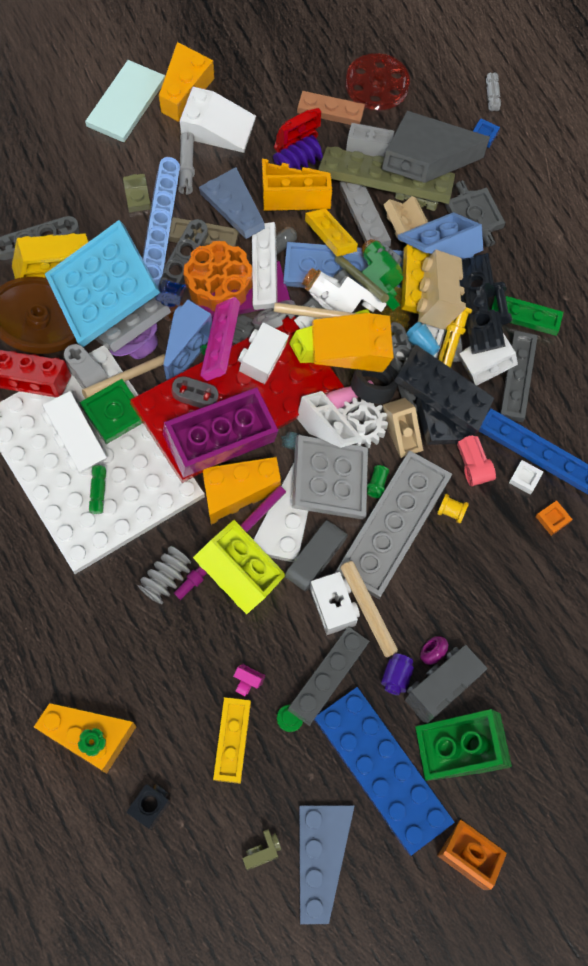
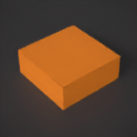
(554, 518)

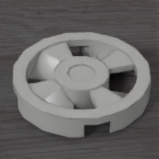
(270, 317)

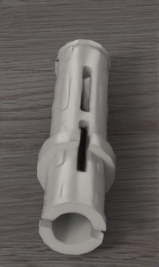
(186, 170)

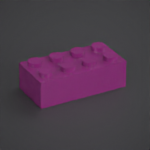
(219, 432)

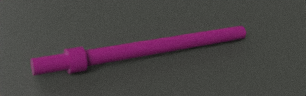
(195, 578)

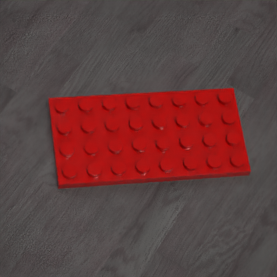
(280, 393)

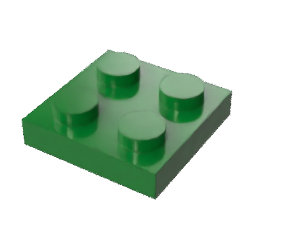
(111, 411)

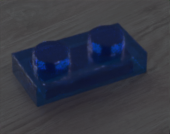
(170, 293)

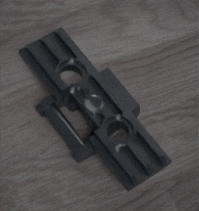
(483, 324)

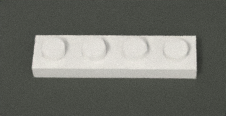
(264, 267)

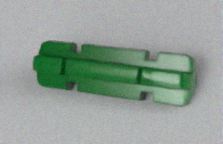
(97, 489)

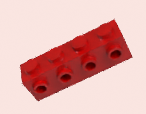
(33, 374)

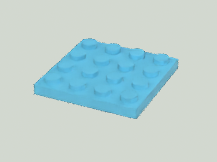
(101, 283)

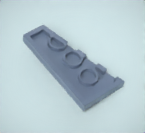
(234, 202)
(322, 850)

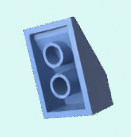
(447, 234)
(188, 332)

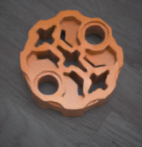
(222, 272)

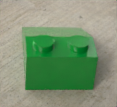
(463, 745)

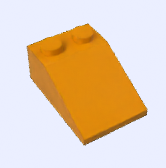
(353, 341)

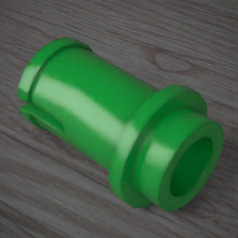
(376, 485)

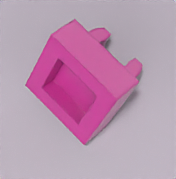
(249, 678)

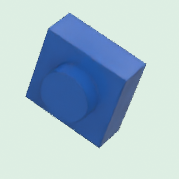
(488, 129)

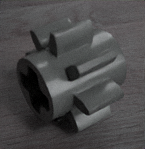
(243, 329)

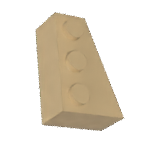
(441, 290)

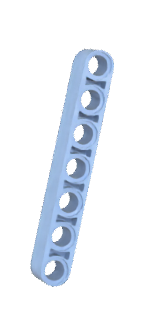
(160, 217)

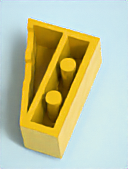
(40, 254)

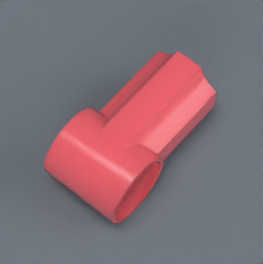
(477, 467)

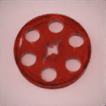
(374, 88)

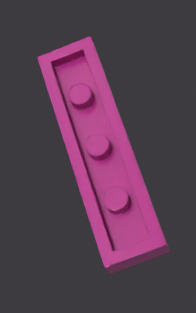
(220, 339)

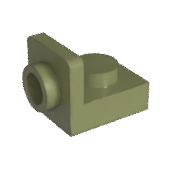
(136, 192)
(258, 856)

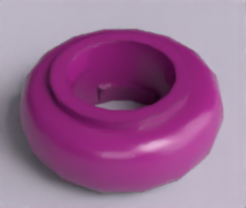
(434, 650)

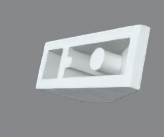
(325, 421)

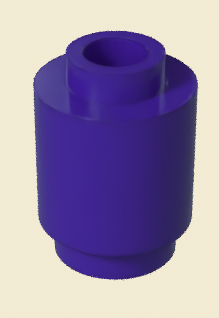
(397, 674)

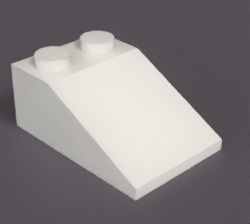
(216, 120)

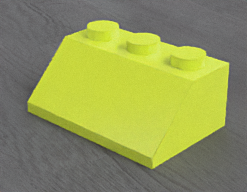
(239, 566)

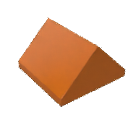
(473, 855)

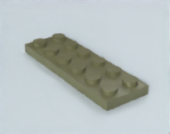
(368, 171)

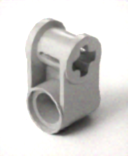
(83, 366)

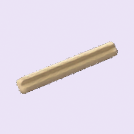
(369, 609)

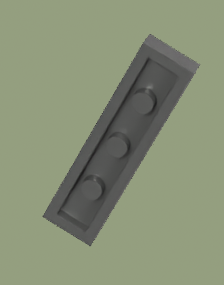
(519, 377)
(328, 676)

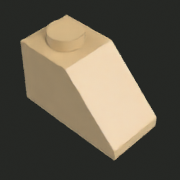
(403, 426)

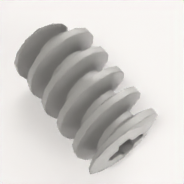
(165, 574)

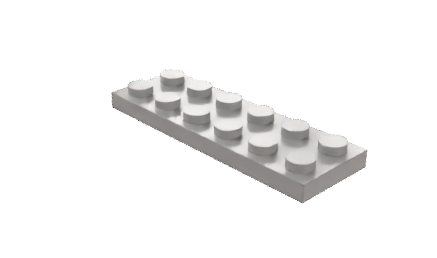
(396, 521)

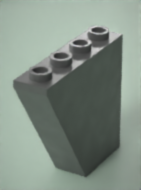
(431, 148)

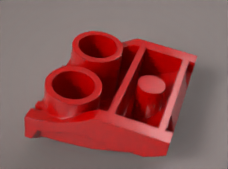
(298, 128)

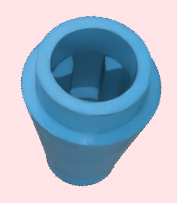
(421, 336)

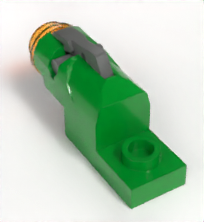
(383, 268)

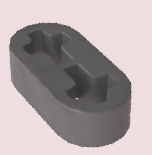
(194, 392)

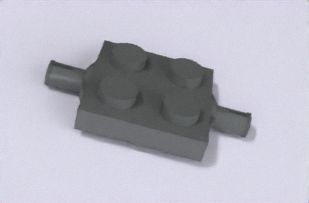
(479, 208)

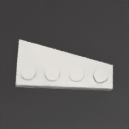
(283, 526)

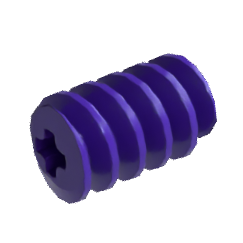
(300, 153)

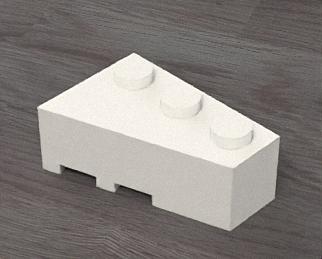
(73, 433)

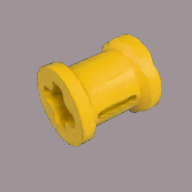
(453, 508)

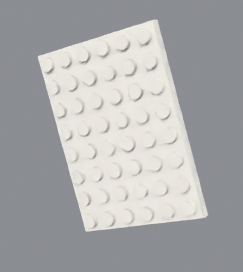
(138, 479)

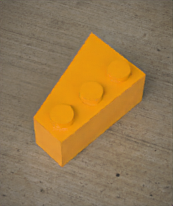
(185, 71)
(294, 188)
(238, 485)
(67, 724)

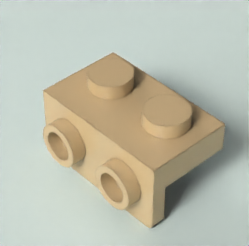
(405, 215)

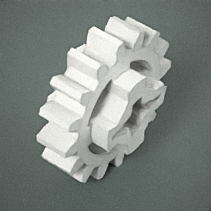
(372, 420)

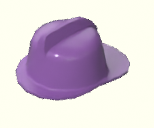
(141, 345)

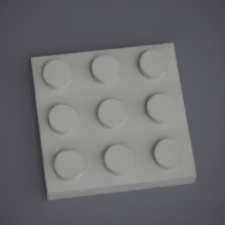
(330, 478)

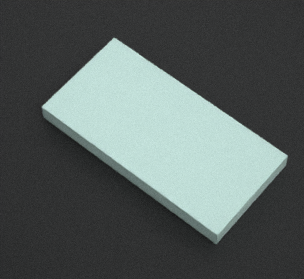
(125, 101)

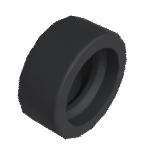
(373, 393)

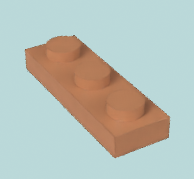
(332, 108)

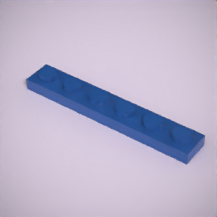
(536, 449)

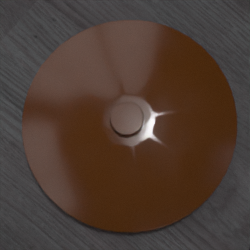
(32, 317)

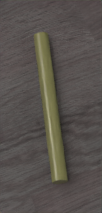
(362, 279)

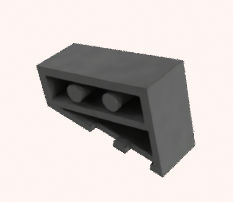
(444, 683)

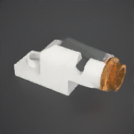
(339, 296)

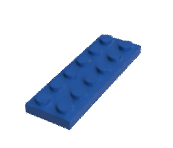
(384, 771)

